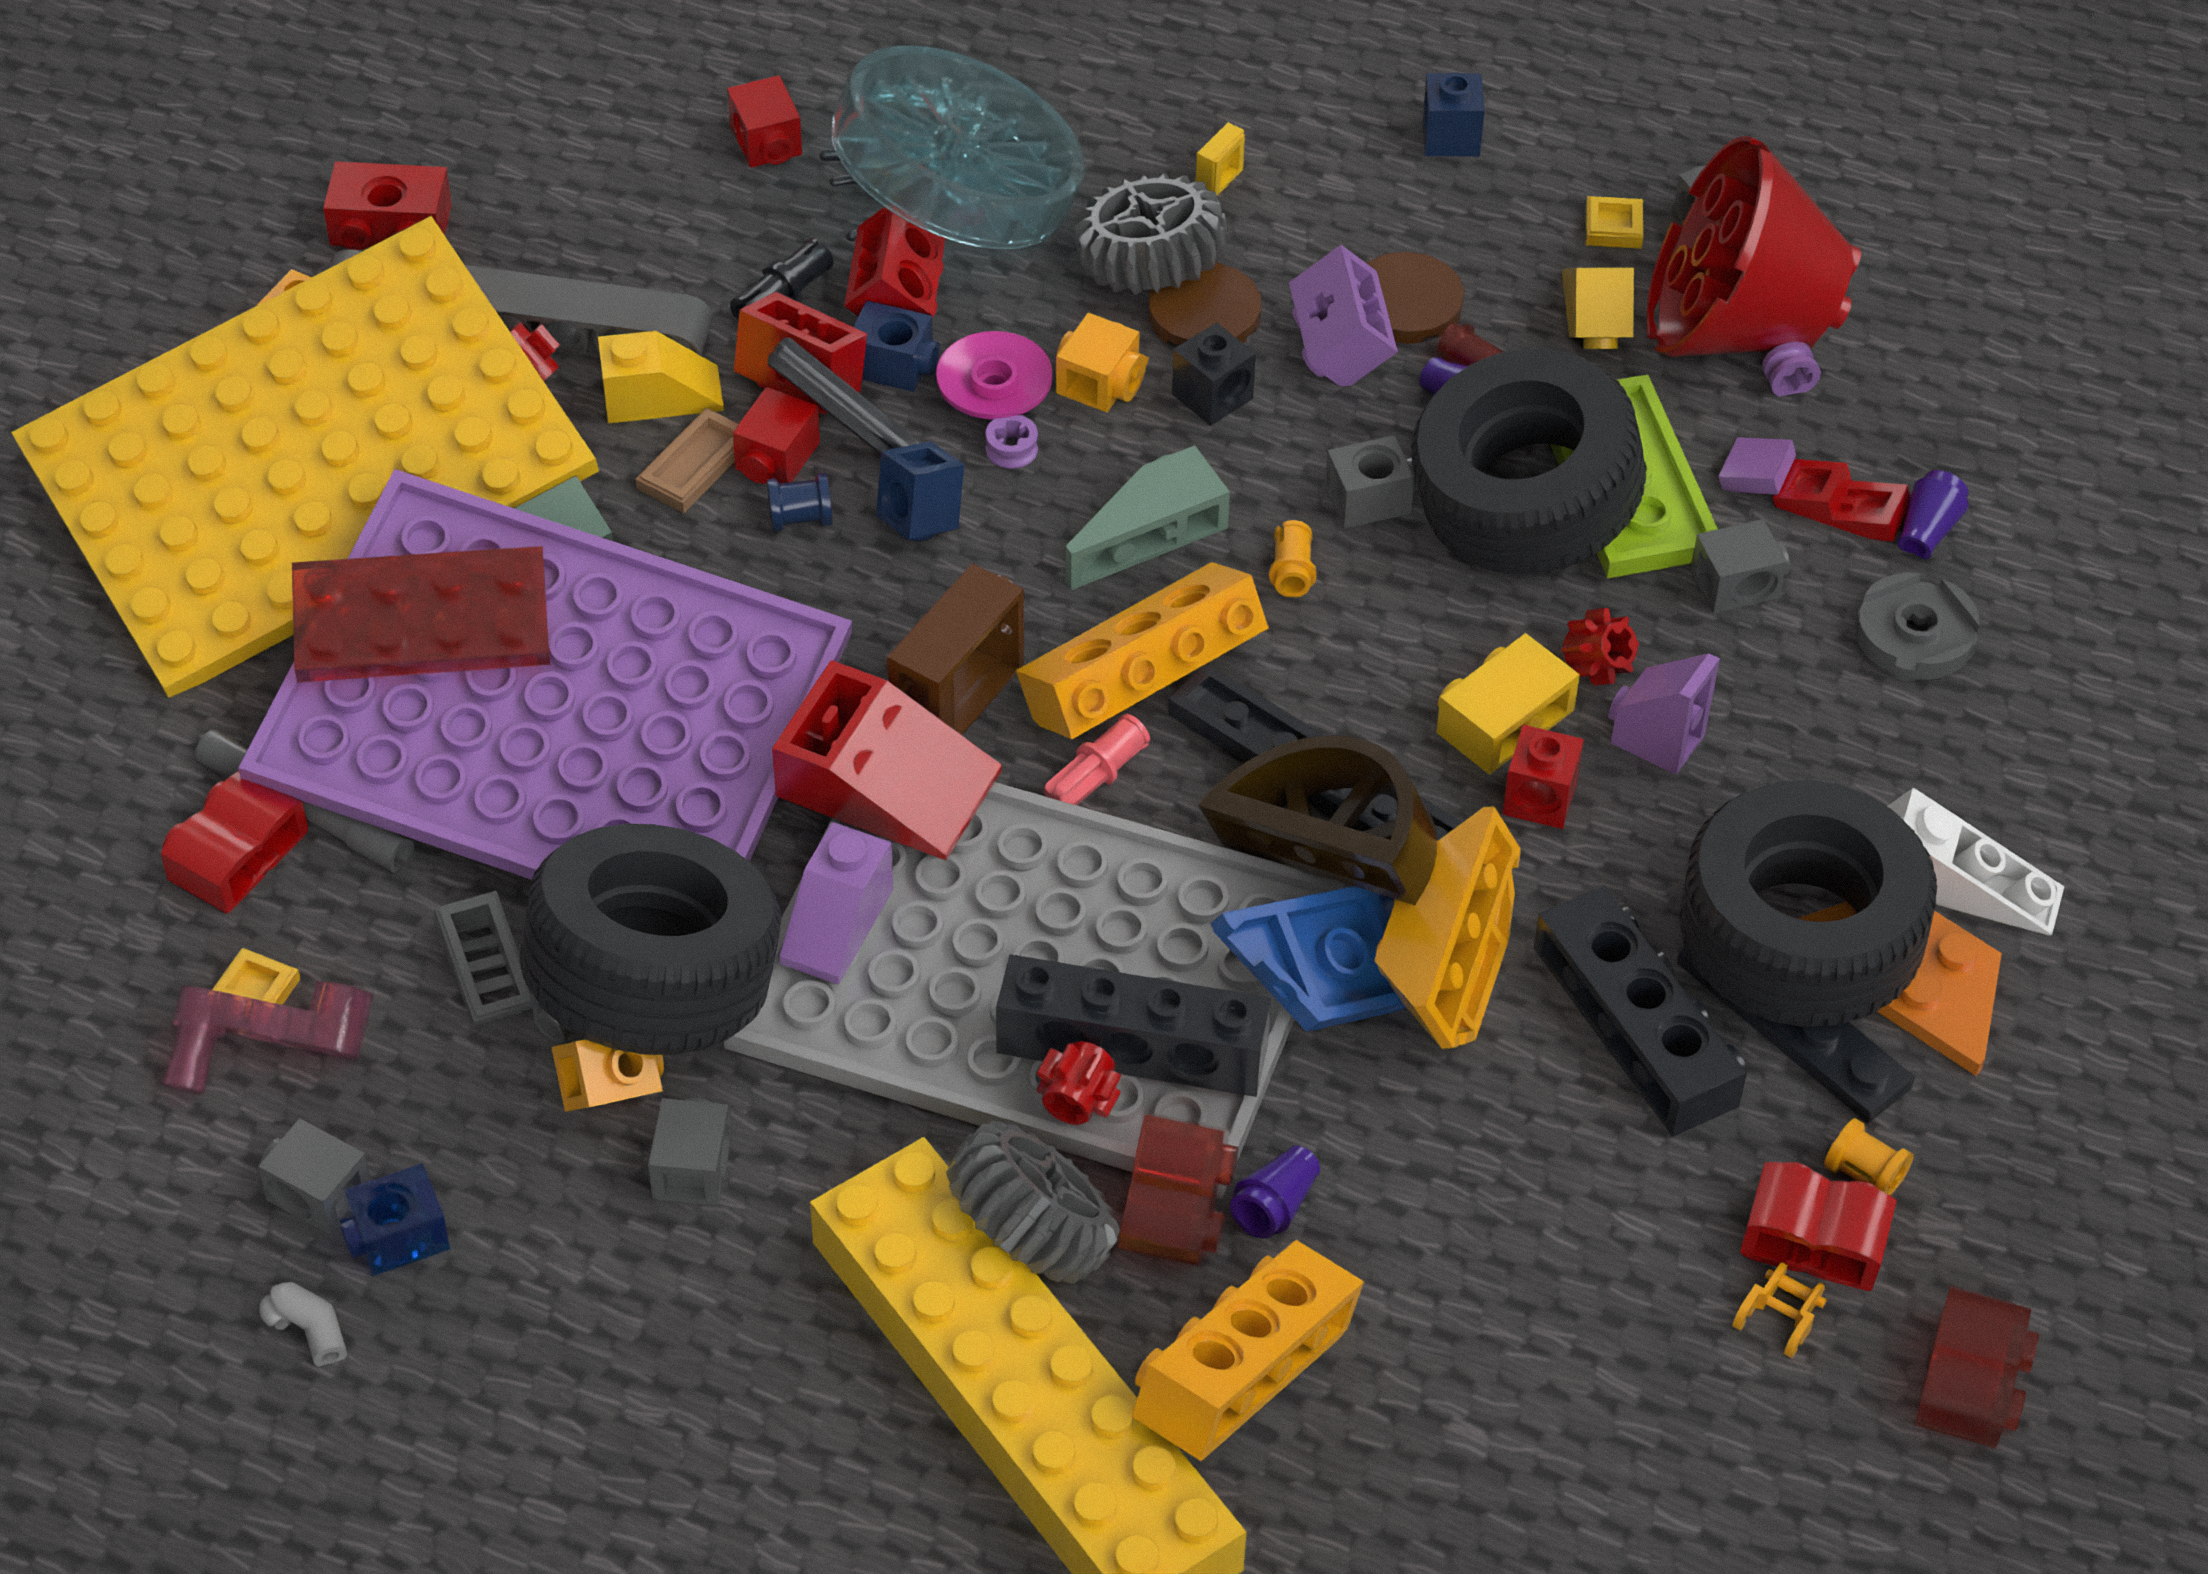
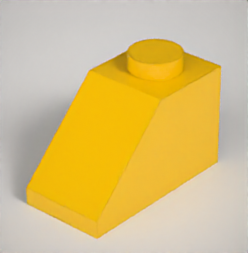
(1599, 305)
(655, 378)

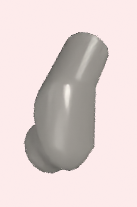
(310, 1312)

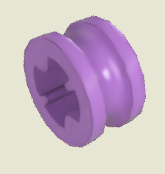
(1791, 368)
(1016, 455)

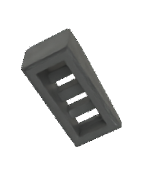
(470, 916)

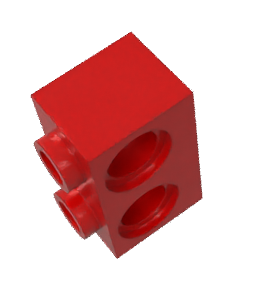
(895, 265)

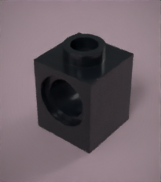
(1213, 373)

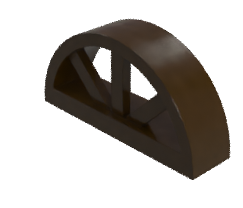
(1386, 859)

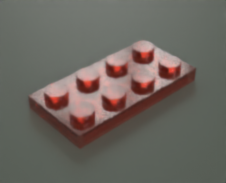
(419, 614)

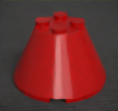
(1748, 262)

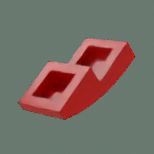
(1830, 496)

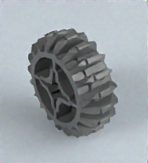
(1150, 233)
(1032, 1202)

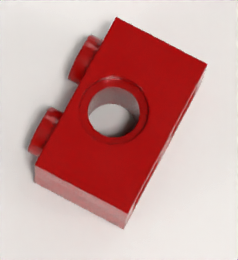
(380, 200)

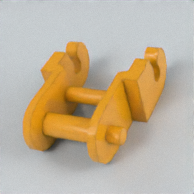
(1760, 1297)

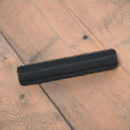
(837, 397)

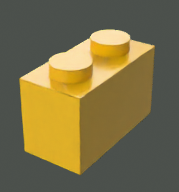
(1508, 691)

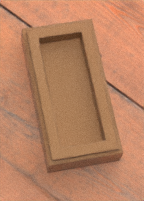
(691, 462)

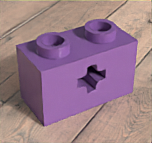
(1342, 317)

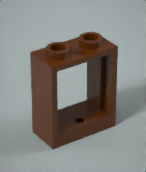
(963, 648)

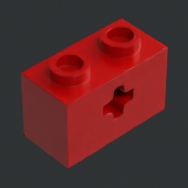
(825, 338)

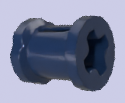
(799, 501)

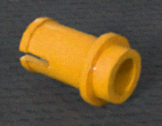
(1293, 559)

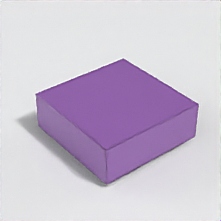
(1757, 465)

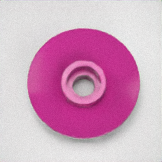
(994, 375)

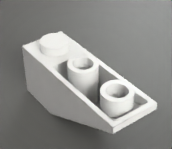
(1978, 872)

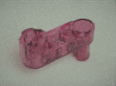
(330, 1027)

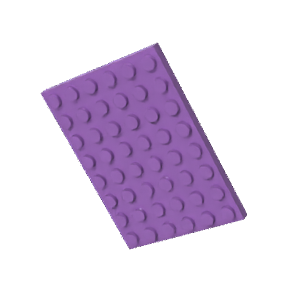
(647, 715)

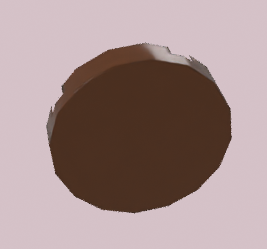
(1419, 295)
(1218, 296)

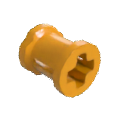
(1868, 1158)

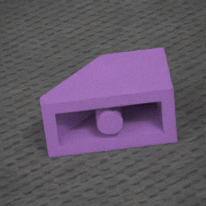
(1665, 711)
(837, 902)

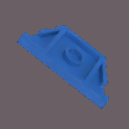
(1316, 954)

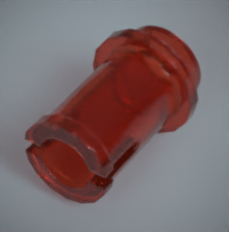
(1463, 346)

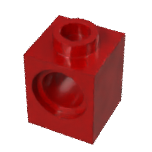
(765, 121)
(1542, 776)

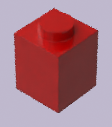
(776, 437)

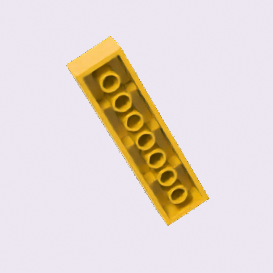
(1020, 1377)

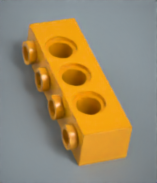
(1142, 649)
(1245, 1349)

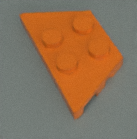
(1951, 994)

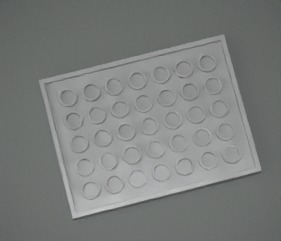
(1040, 885)

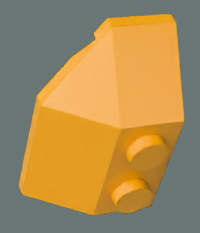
(1453, 940)

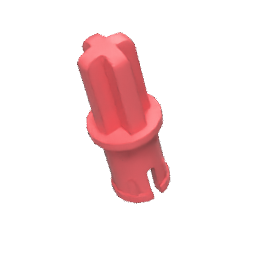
(1098, 761)

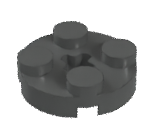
(1912, 653)

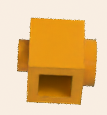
(1100, 363)
(601, 1075)

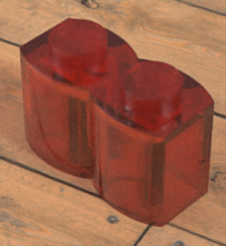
(1176, 1189)
(1976, 1367)

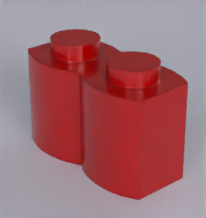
(232, 841)
(1818, 1225)

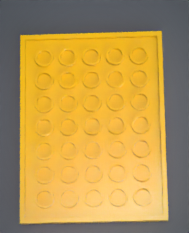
(278, 439)

